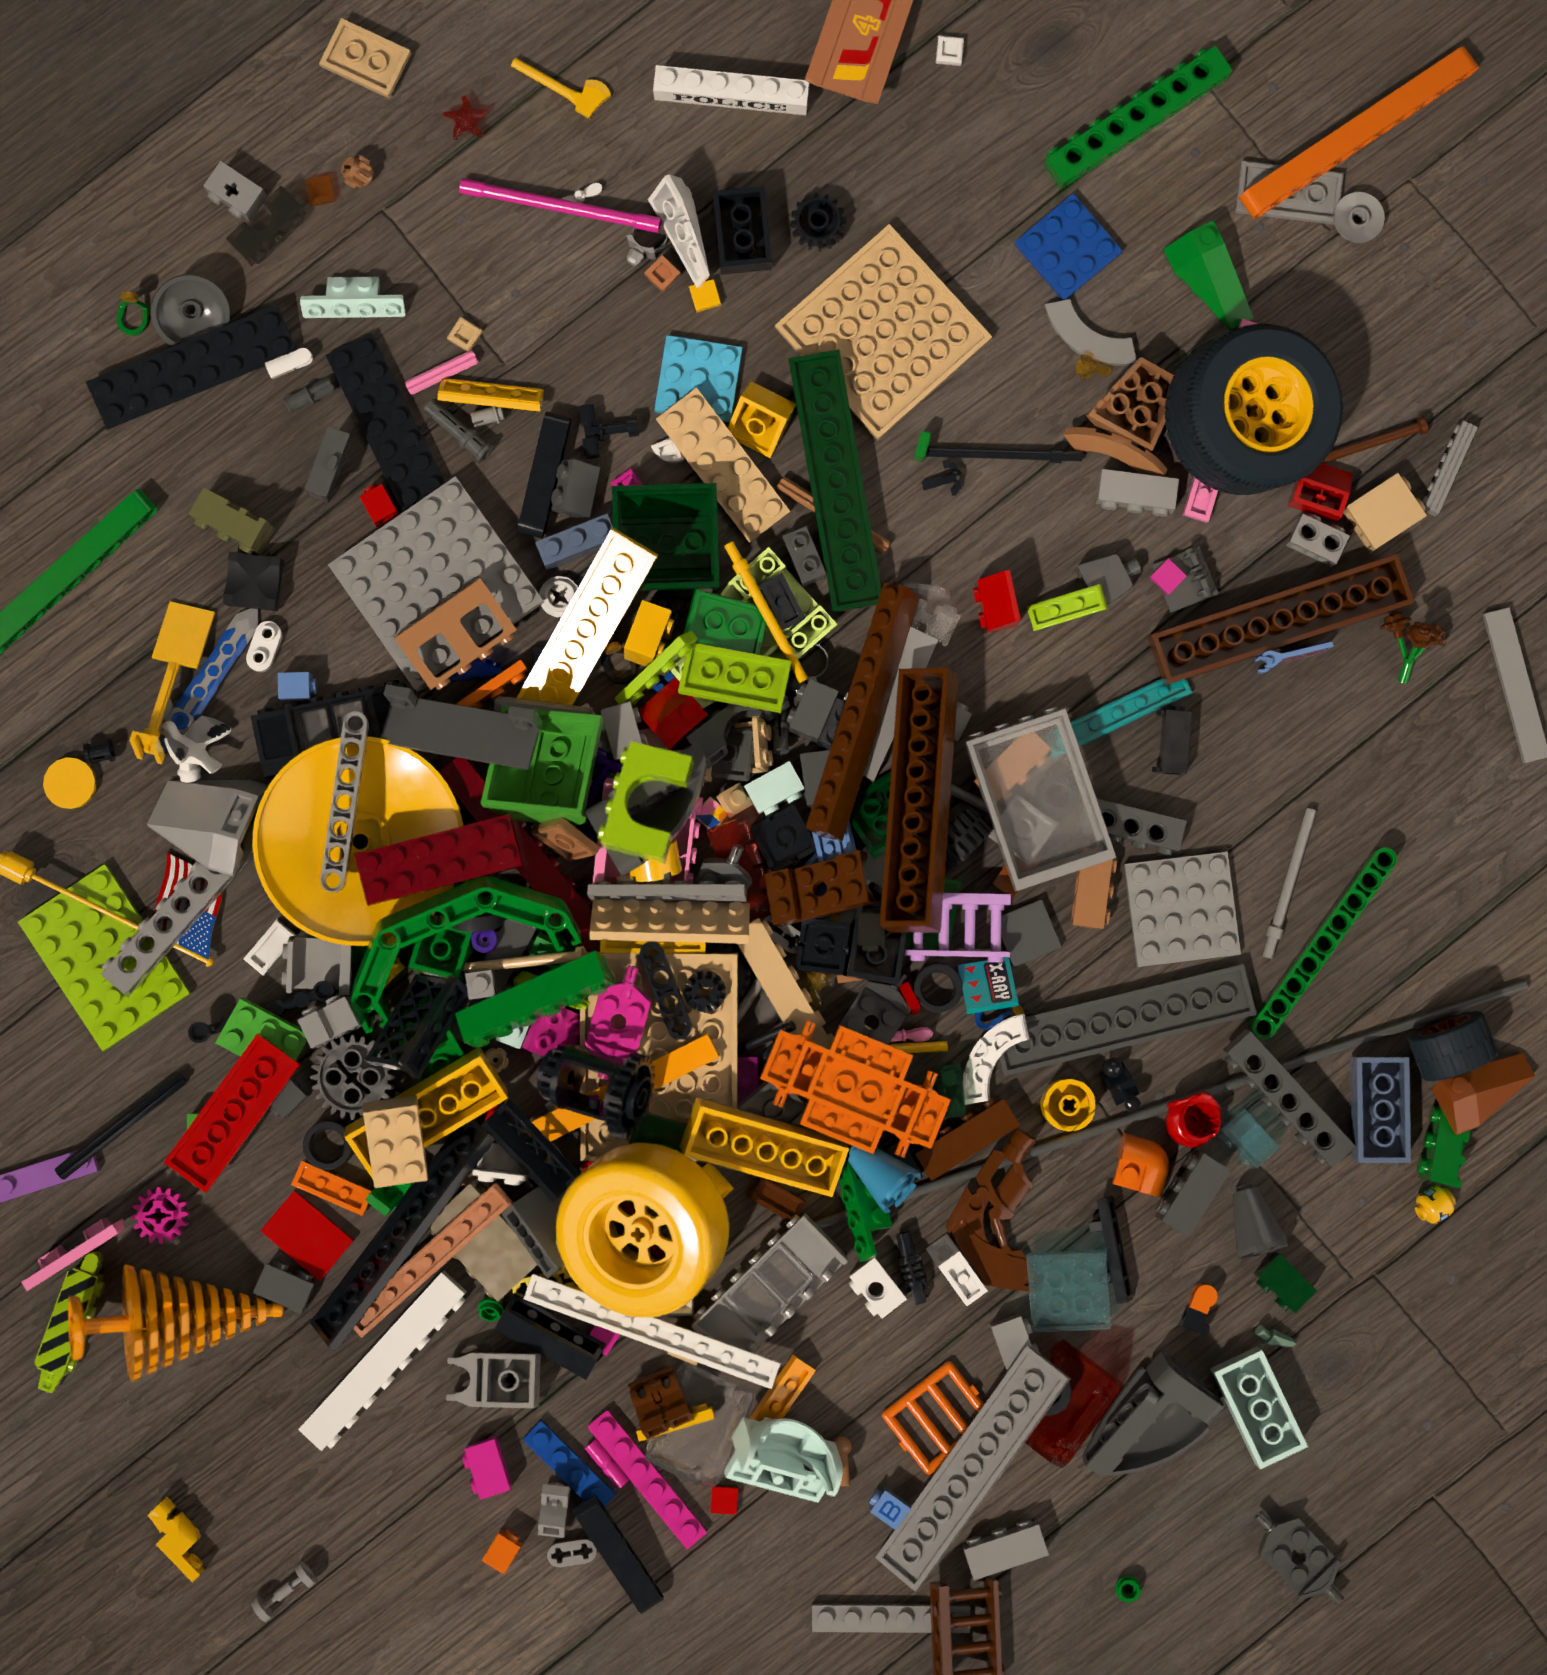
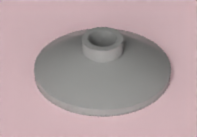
(1367, 209)

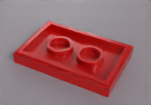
(307, 1235)

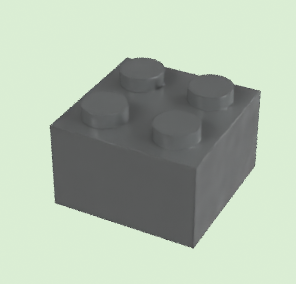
(813, 710)

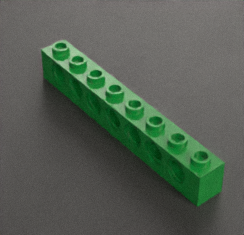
(1208, 61)

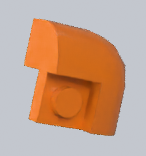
(1141, 1165)

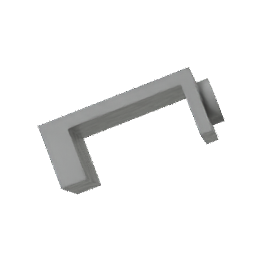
(315, 961)

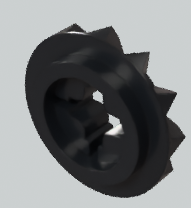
(707, 979)

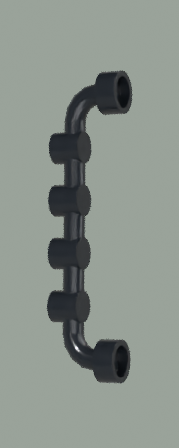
(322, 991)

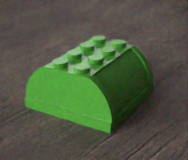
(558, 773)

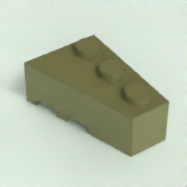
(231, 522)

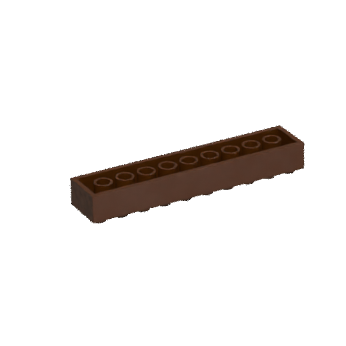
(1281, 620)
(919, 800)

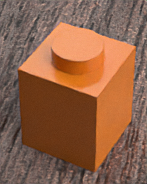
(502, 1550)

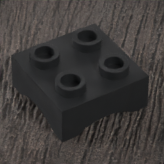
(253, 581)

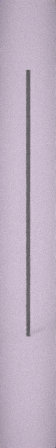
(1214, 1090)

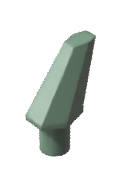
(1274, 1337)

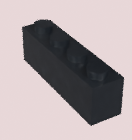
(550, 1336)

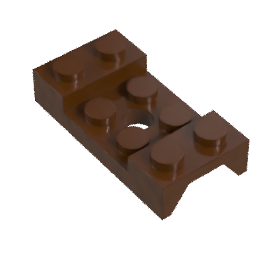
(795, 896)

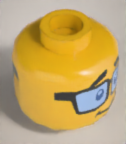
(1435, 1204)

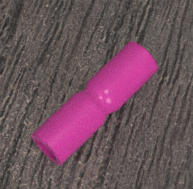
(608, 1465)

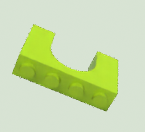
(641, 765)

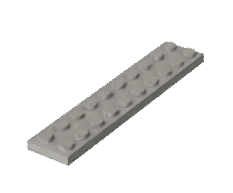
(972, 1468)

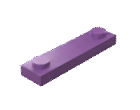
(39, 1177)

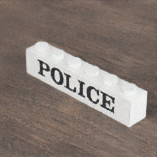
(731, 90)

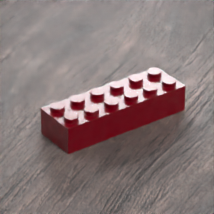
(438, 860)

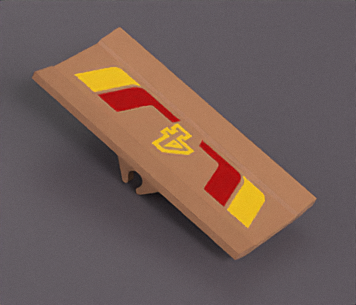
(858, 47)

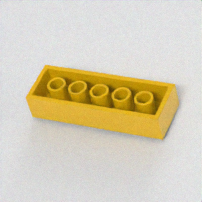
(444, 1101)
(763, 1147)

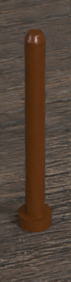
(1419, 426)

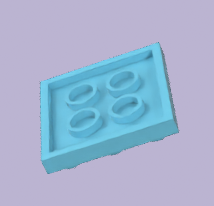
(701, 365)

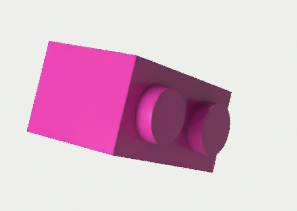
(487, 1468)

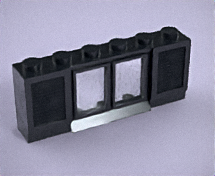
(295, 728)

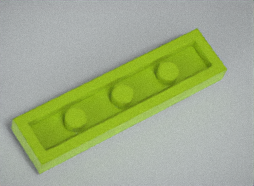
(662, 664)

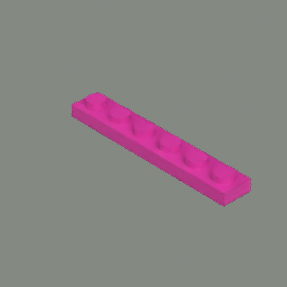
(647, 1479)

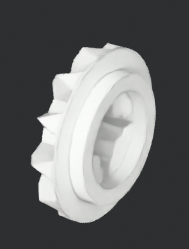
(558, 585)

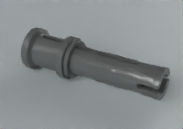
(467, 437)

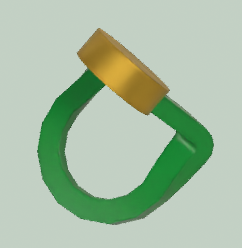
(131, 297)

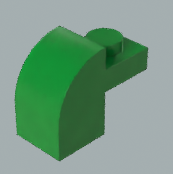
(389, 1197)

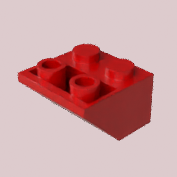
(1322, 492)

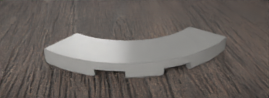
(1086, 341)

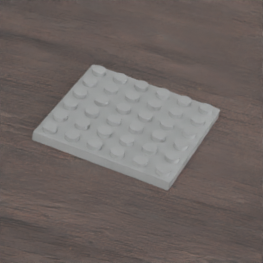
(423, 562)

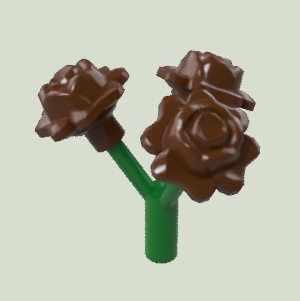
(1420, 634)

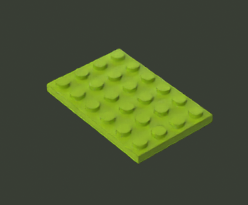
(79, 941)

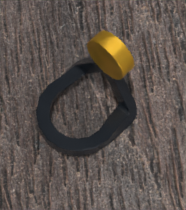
(610, 649)

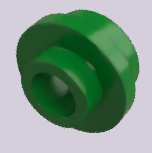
(490, 1309)
(1135, 1592)

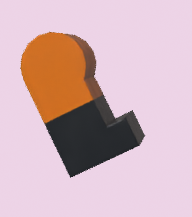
(1198, 1305)

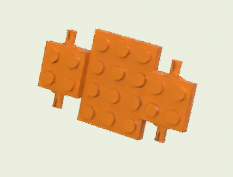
(855, 1089)

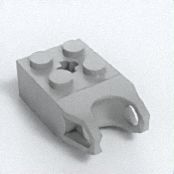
(489, 1383)

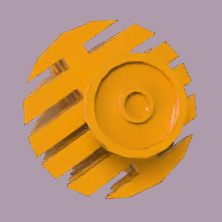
(156, 1319)

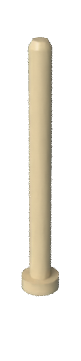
(524, 961)

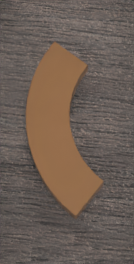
(1115, 446)

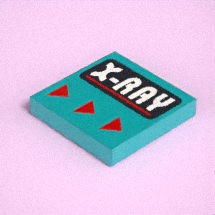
(988, 986)

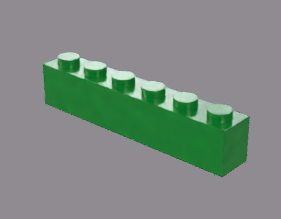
(534, 999)

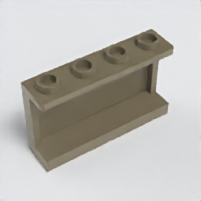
(493, 1255)

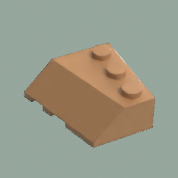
(1135, 405)

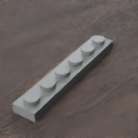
(678, 891)
(879, 1617)

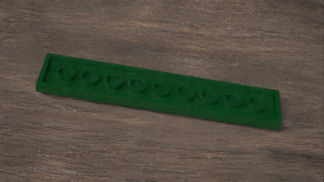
(835, 480)

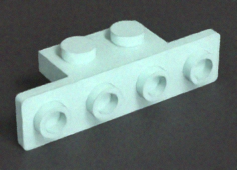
(352, 298)

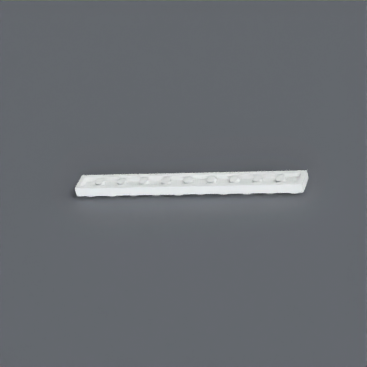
(654, 1332)

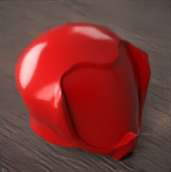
(1204, 1111)

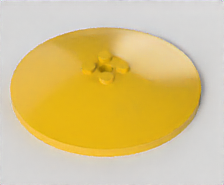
(396, 803)

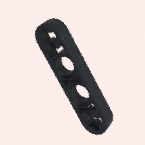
(662, 991)

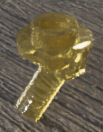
(1086, 367)
(816, 983)

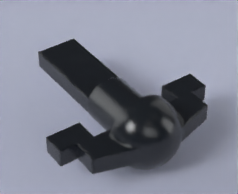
(954, 476)

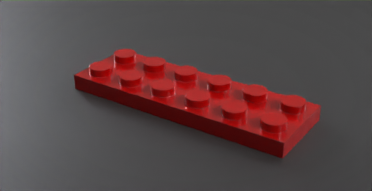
(232, 1113)

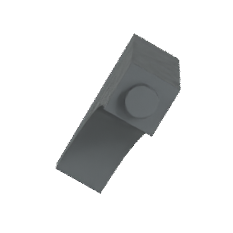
(534, 1224)

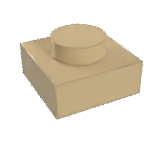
(734, 800)

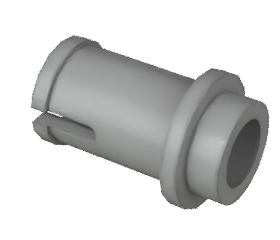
(487, 416)

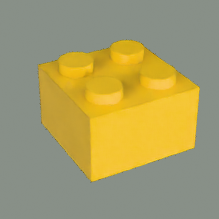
(648, 633)

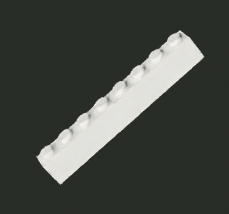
(382, 1360)

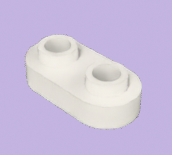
(266, 646)

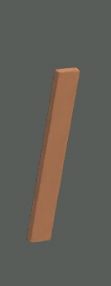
(435, 1255)

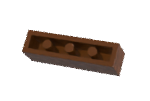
(967, 1138)

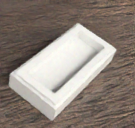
(269, 947)

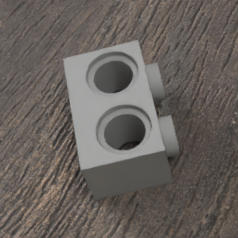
(1316, 546)

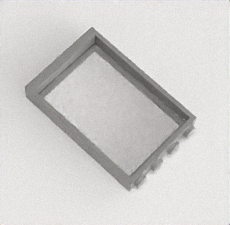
(1039, 798)

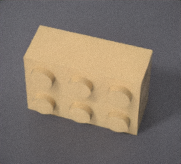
(395, 1141)

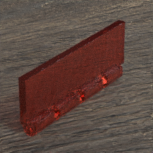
(722, 840)

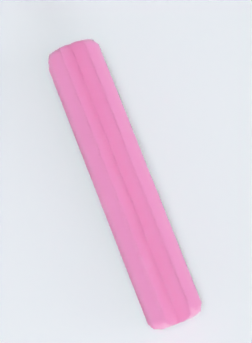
(441, 371)

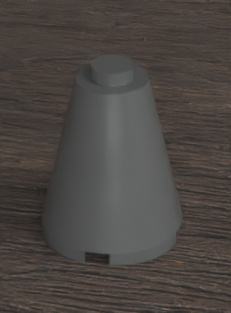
(1255, 1224)

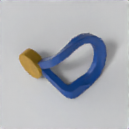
(1012, 1011)

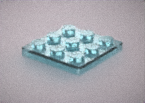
(1068, 1291)

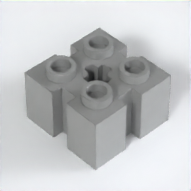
(330, 1022)

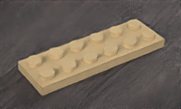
(722, 461)
(670, 921)

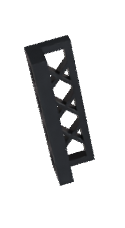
(529, 1151)

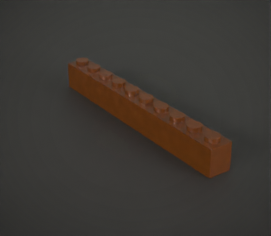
(862, 712)

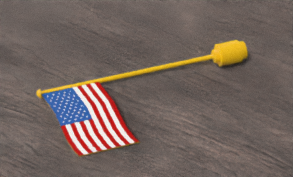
(195, 941)

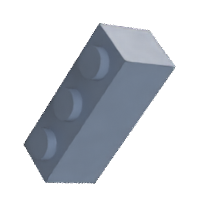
(574, 542)

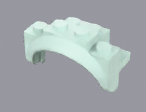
(773, 1457)

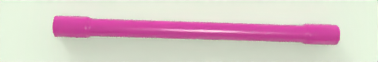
(481, 189)

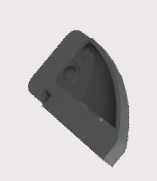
(1152, 1419)

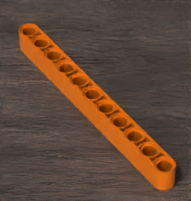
(1358, 132)

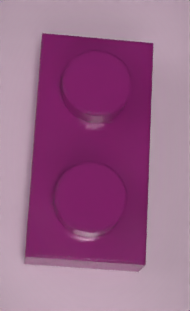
(747, 1076)

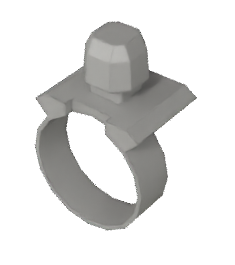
(636, 254)
(794, 685)

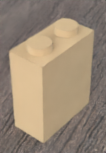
(1385, 512)

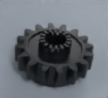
(818, 235)

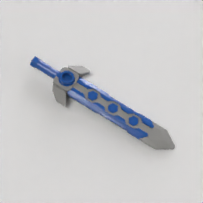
(212, 673)

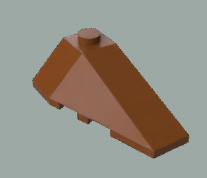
(1481, 1092)

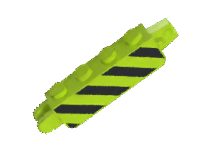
(54, 1352)

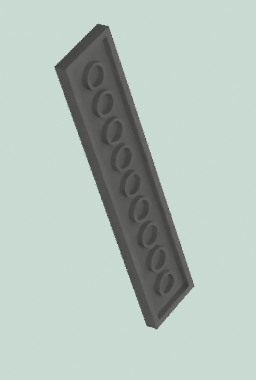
(1131, 1019)

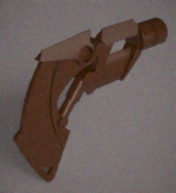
(996, 1265)

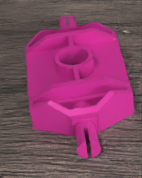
(621, 999)

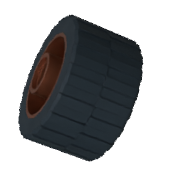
(1453, 1046)

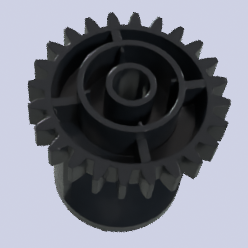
(626, 1094)

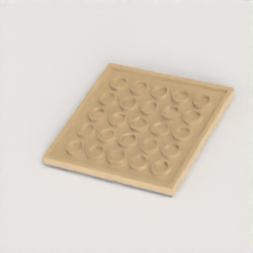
(893, 329)

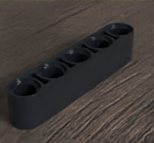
(543, 476)
(617, 1553)

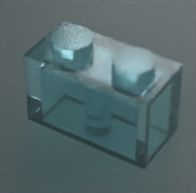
(1248, 1138)

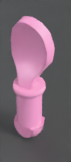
(918, 1035)

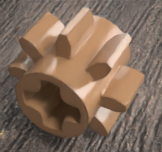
(357, 171)

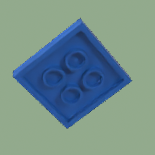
(1068, 247)

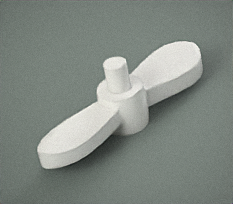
(591, 191)

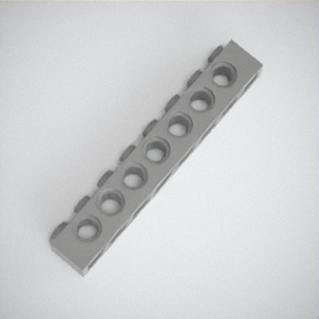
(181, 922)

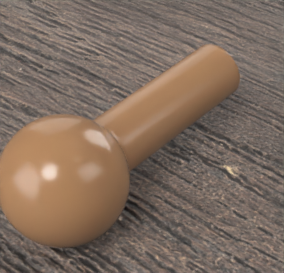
(844, 1447)

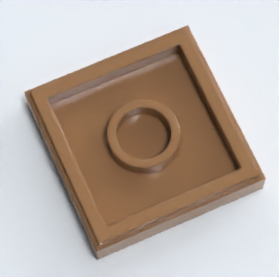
(565, 839)

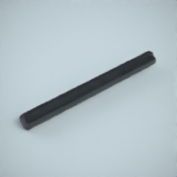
(120, 1125)

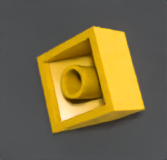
(761, 419)

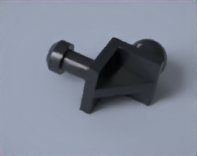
(1120, 1084)

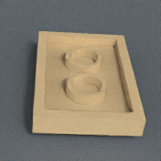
(365, 58)

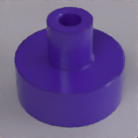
(479, 942)

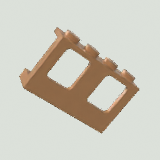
(446, 621)

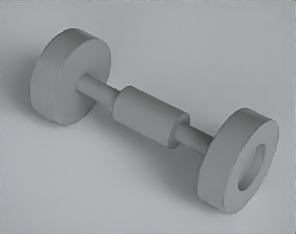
(262, 1608)

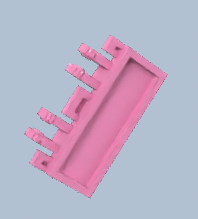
(59, 1258)

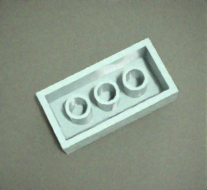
(1258, 1407)

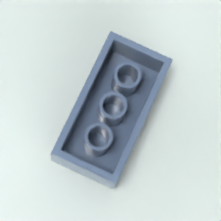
(1380, 1109)

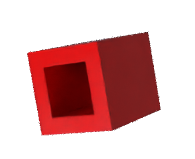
(378, 504)

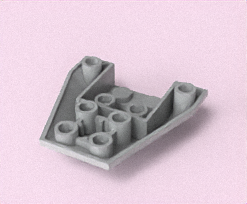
(208, 819)

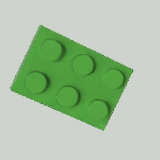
(251, 1019)

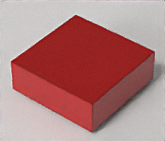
(724, 1500)

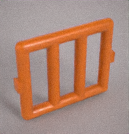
(908, 1400)

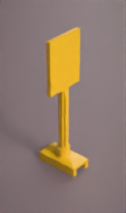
(179, 644)

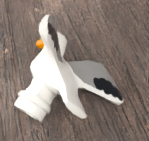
(190, 748)

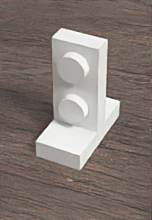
(956, 1270)

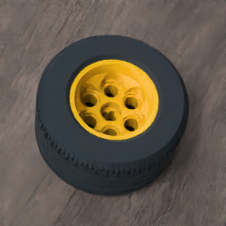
(1303, 398)

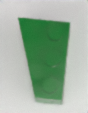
(1442, 1151)

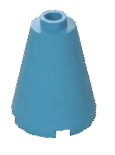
(884, 1176)

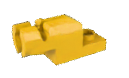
(178, 1539)

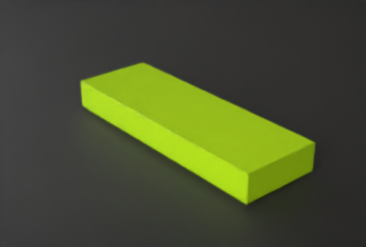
(1067, 607)

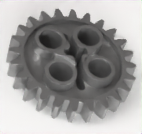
(337, 1093)

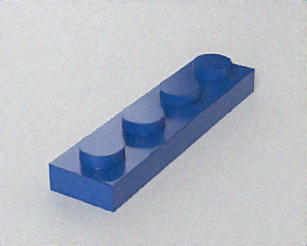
(567, 1463)

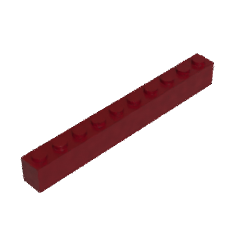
(537, 868)

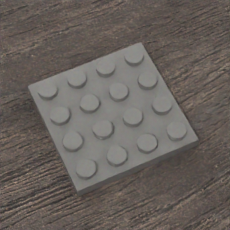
(1182, 909)

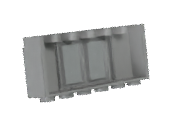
(771, 1286)

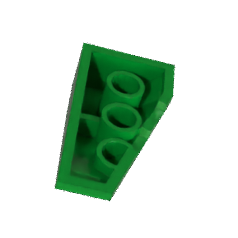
(1207, 269)

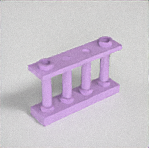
(969, 904)

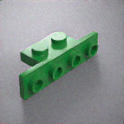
(862, 1212)

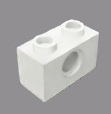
(888, 1299)

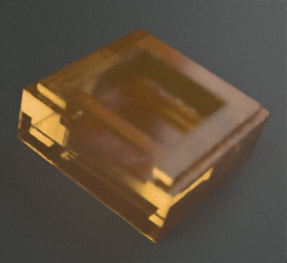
(320, 191)

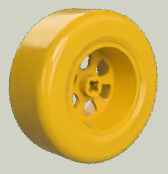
(601, 1259)

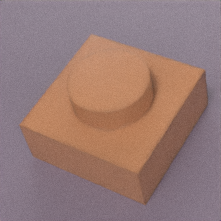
(662, 273)

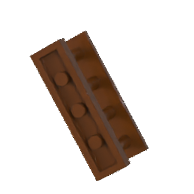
(943, 1623)

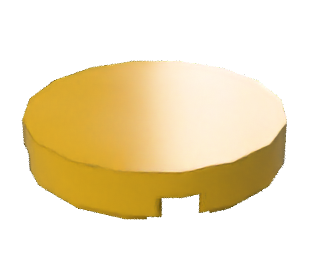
(69, 783)

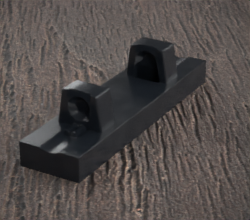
(1118, 1269)

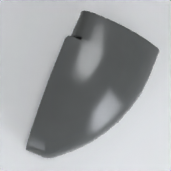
(656, 806)

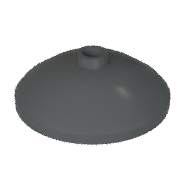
(177, 324)

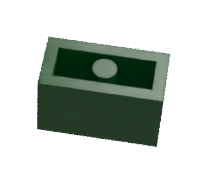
(1284, 1282)

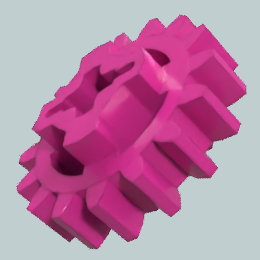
(160, 1225)

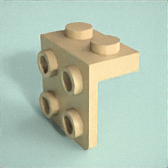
(761, 734)

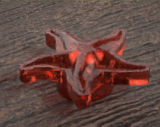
(466, 119)

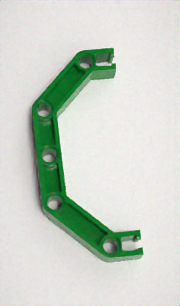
(456, 907)

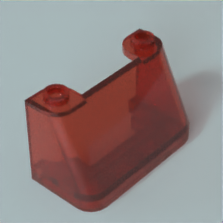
(1093, 1392)

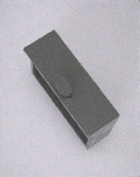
(328, 464)

